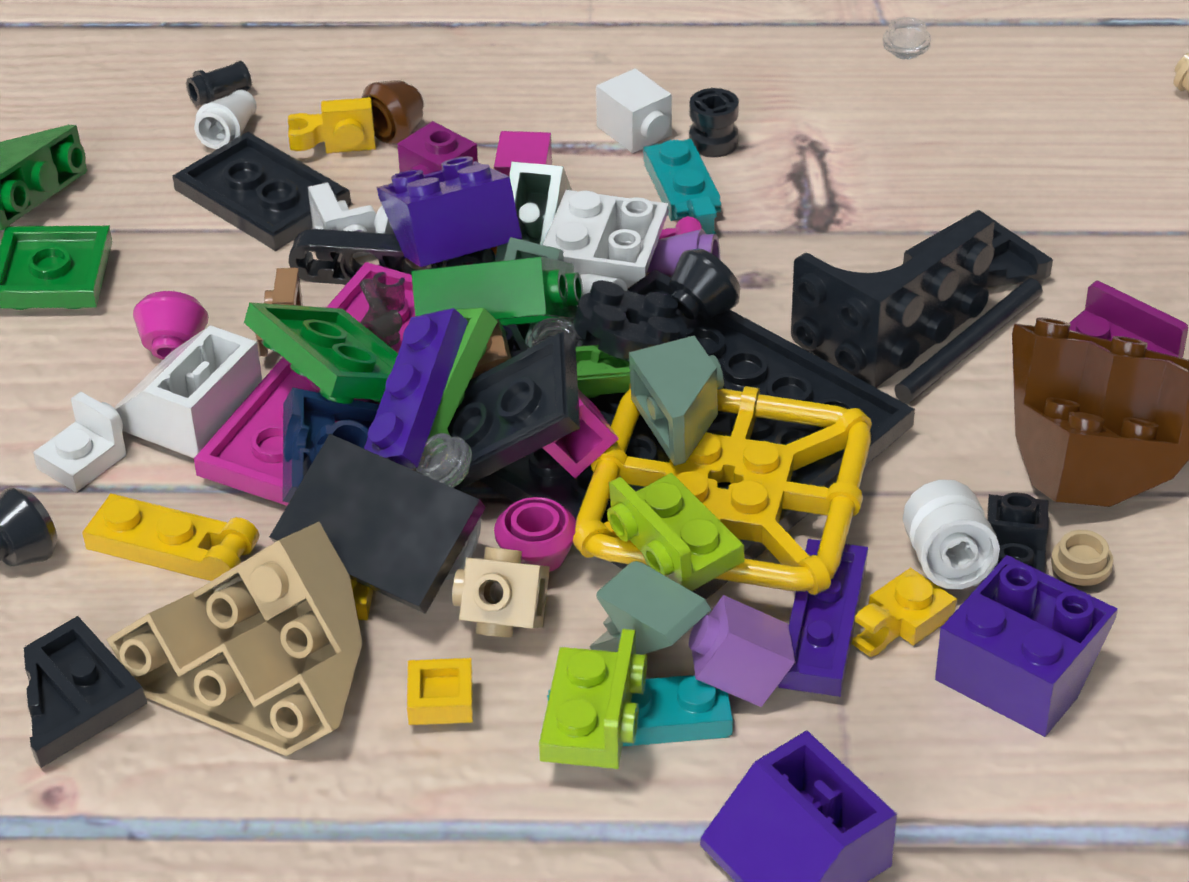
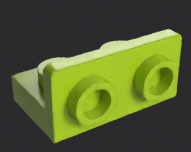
(673, 531)
(592, 705)

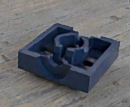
(306, 425)

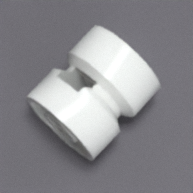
(950, 534)

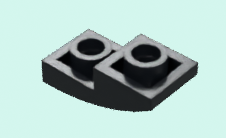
(1020, 527)

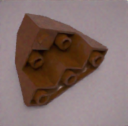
(1097, 413)

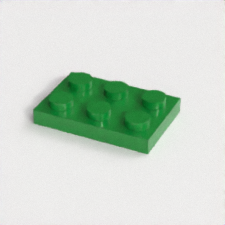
(325, 348)

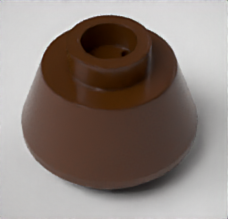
(395, 109)

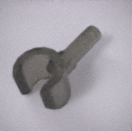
(391, 295)
(385, 323)

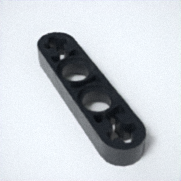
(383, 246)

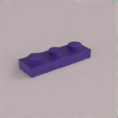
(416, 387)
(824, 626)

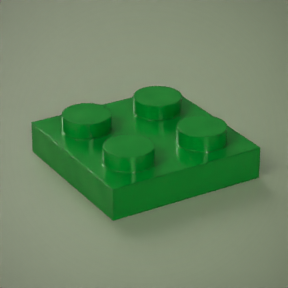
(53, 266)

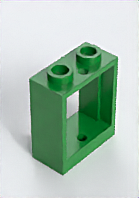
(509, 290)

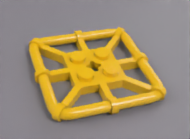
(758, 487)

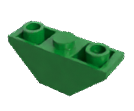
(37, 169)

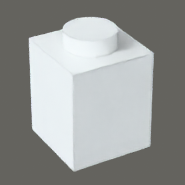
(634, 110)

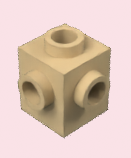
(522, 597)

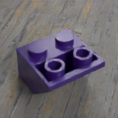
(450, 210)
(1023, 644)
(802, 821)

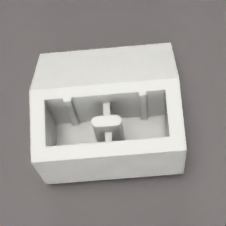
(607, 233)
(192, 391)

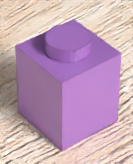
(741, 650)

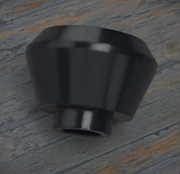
(703, 285)
(25, 529)

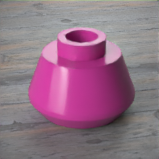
(168, 321)
(538, 529)

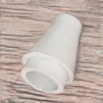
(224, 119)

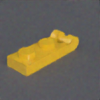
(169, 537)

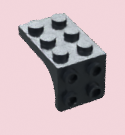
(892, 316)

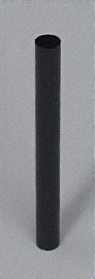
(968, 341)

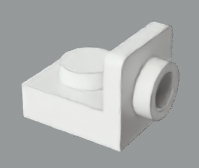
(335, 215)
(85, 446)

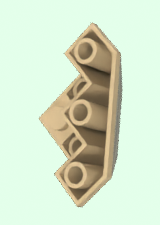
(256, 648)

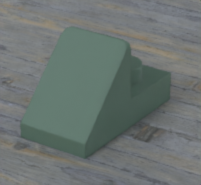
(649, 604)

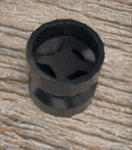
(714, 114)

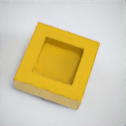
(440, 691)

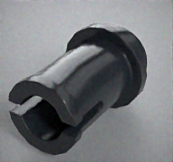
(218, 83)

